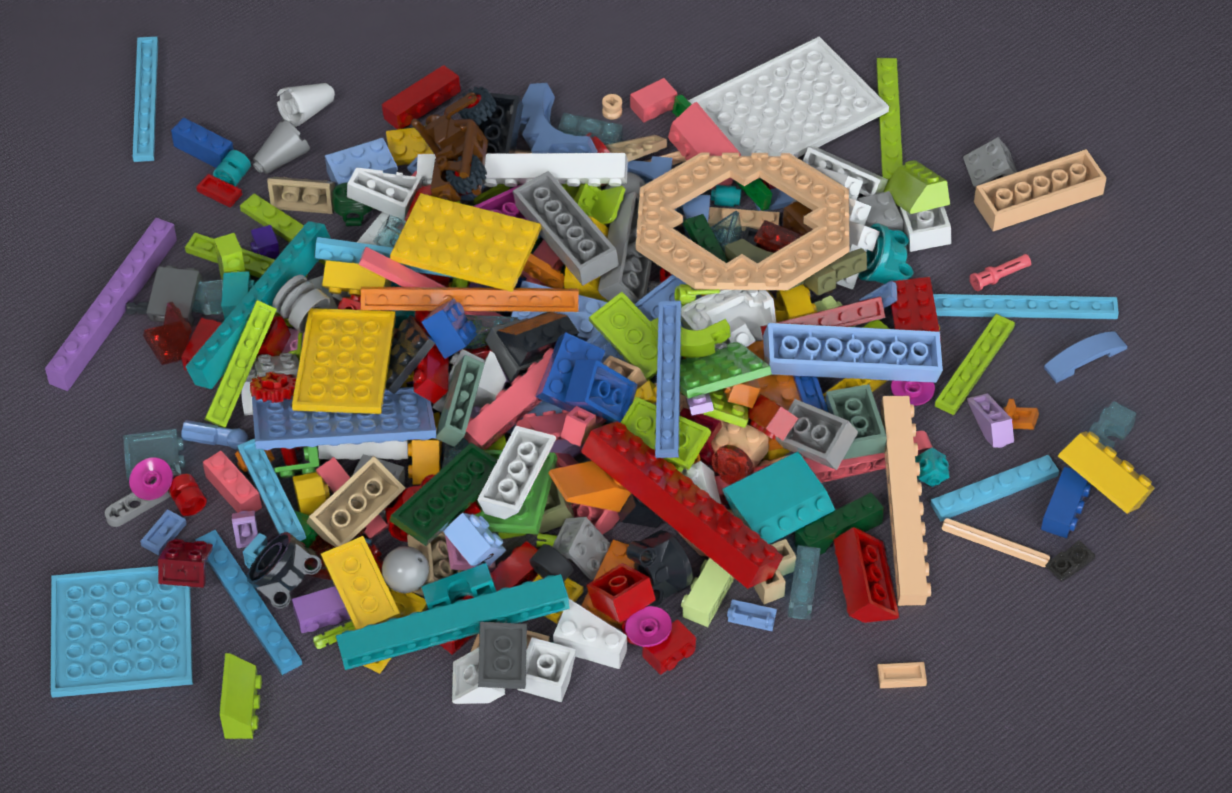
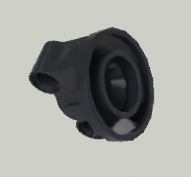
(663, 562)
(282, 568)

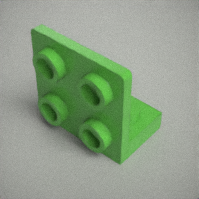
(311, 454)

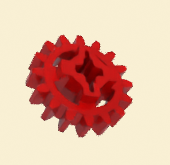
(273, 387)

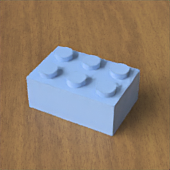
(369, 155)

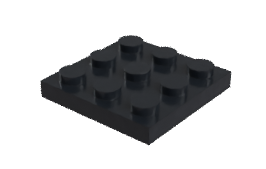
(407, 350)

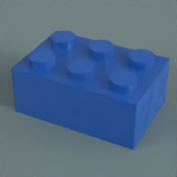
(560, 368)

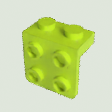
(600, 204)

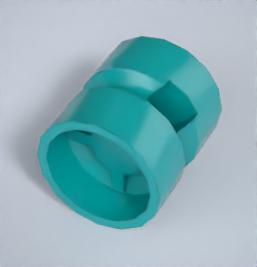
(232, 167)

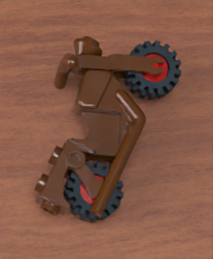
(458, 145)

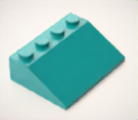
(779, 498)

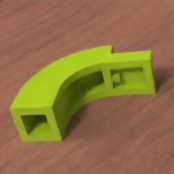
(699, 342)

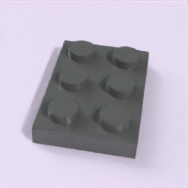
(502, 655)

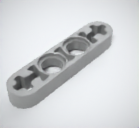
(116, 508)

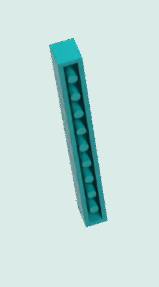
(296, 259)
(452, 621)

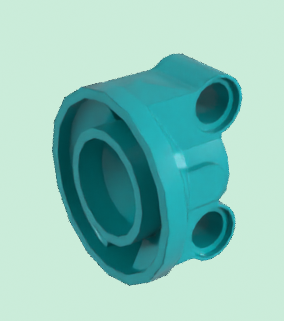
(888, 257)

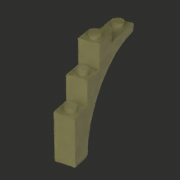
(819, 282)

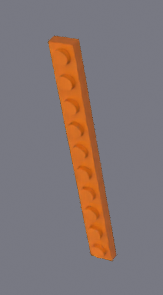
(470, 298)

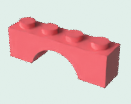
(579, 425)

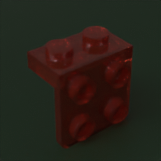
(774, 237)
(171, 338)

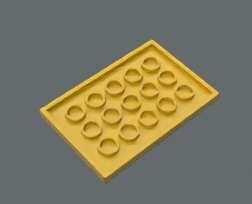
(466, 242)
(344, 361)

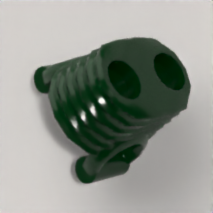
(343, 206)

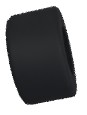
(549, 562)

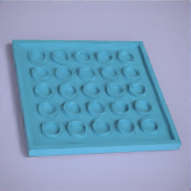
(119, 632)

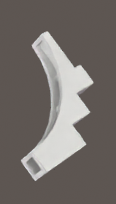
(859, 234)

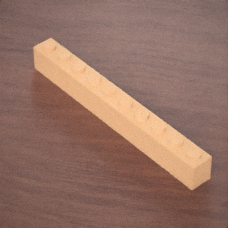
(904, 501)

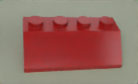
(865, 577)

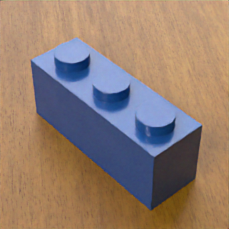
(200, 142)
(1066, 503)

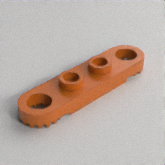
(543, 272)

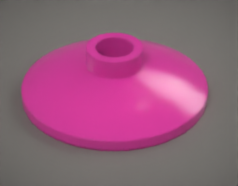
(922, 391)
(145, 472)
(648, 619)

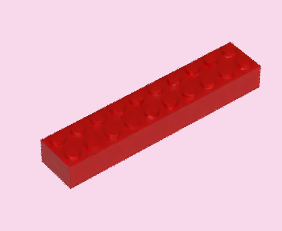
(682, 504)

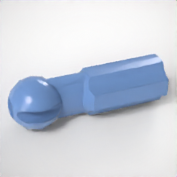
(213, 434)

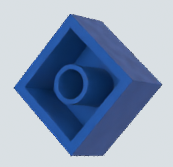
(449, 328)

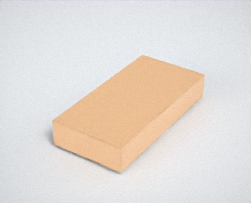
(901, 675)

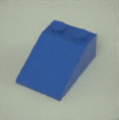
(600, 390)

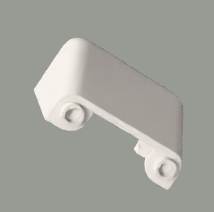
(751, 306)

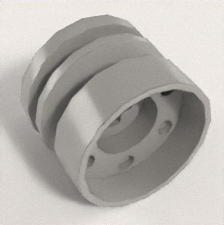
(297, 299)

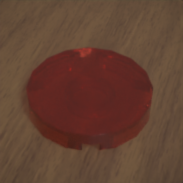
(732, 464)

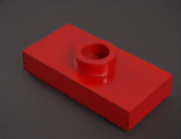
(219, 190)

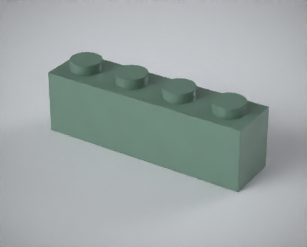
(459, 400)

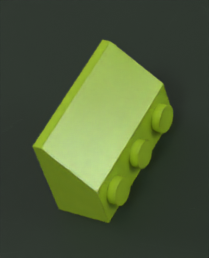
(239, 698)

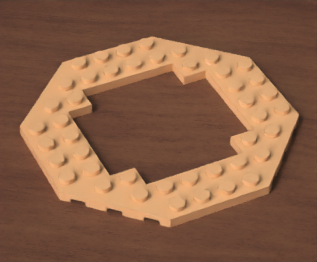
(780, 270)

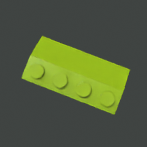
(917, 188)

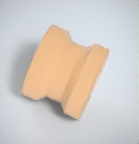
(612, 106)

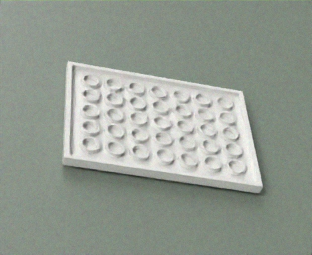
(792, 102)

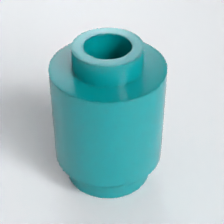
(726, 195)

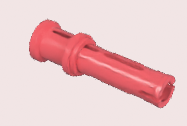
(993, 274)

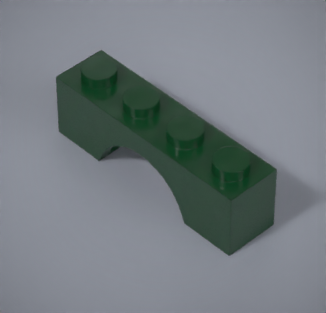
(862, 514)

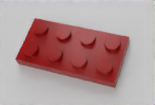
(915, 306)

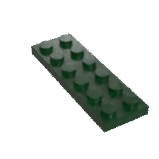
(445, 495)

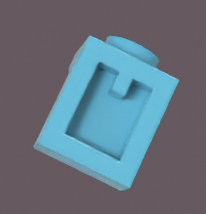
(254, 549)

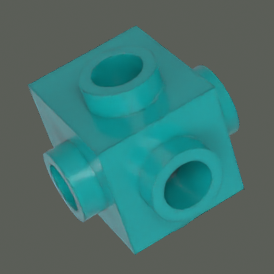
(932, 467)

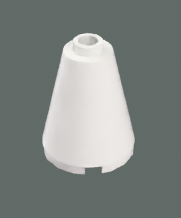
(302, 102)

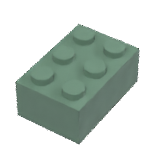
(860, 409)

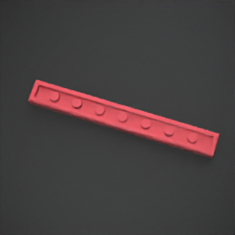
(402, 275)

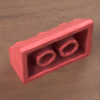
(548, 423)

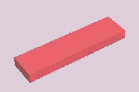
(335, 477)

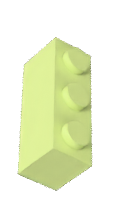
(706, 593)

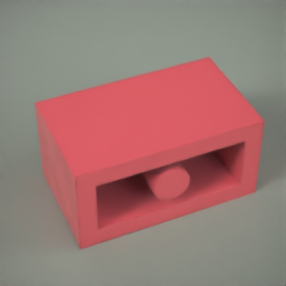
(653, 100)

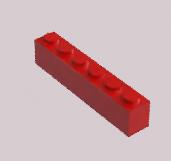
(508, 573)

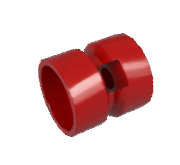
(187, 495)

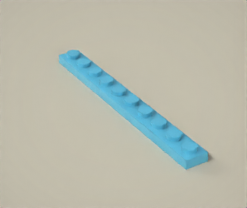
(1026, 306)

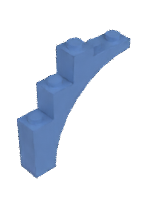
(537, 127)
(660, 165)

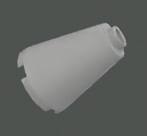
(280, 148)

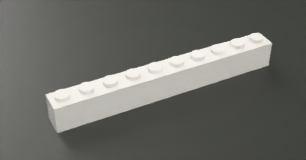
(565, 167)

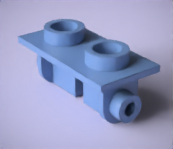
(751, 615)

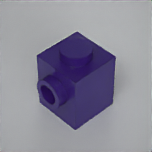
(264, 242)

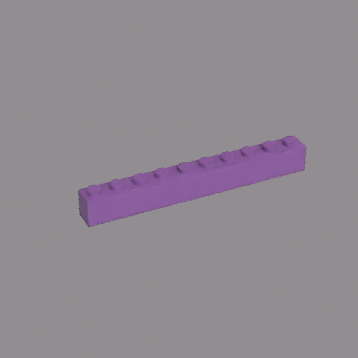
(111, 304)

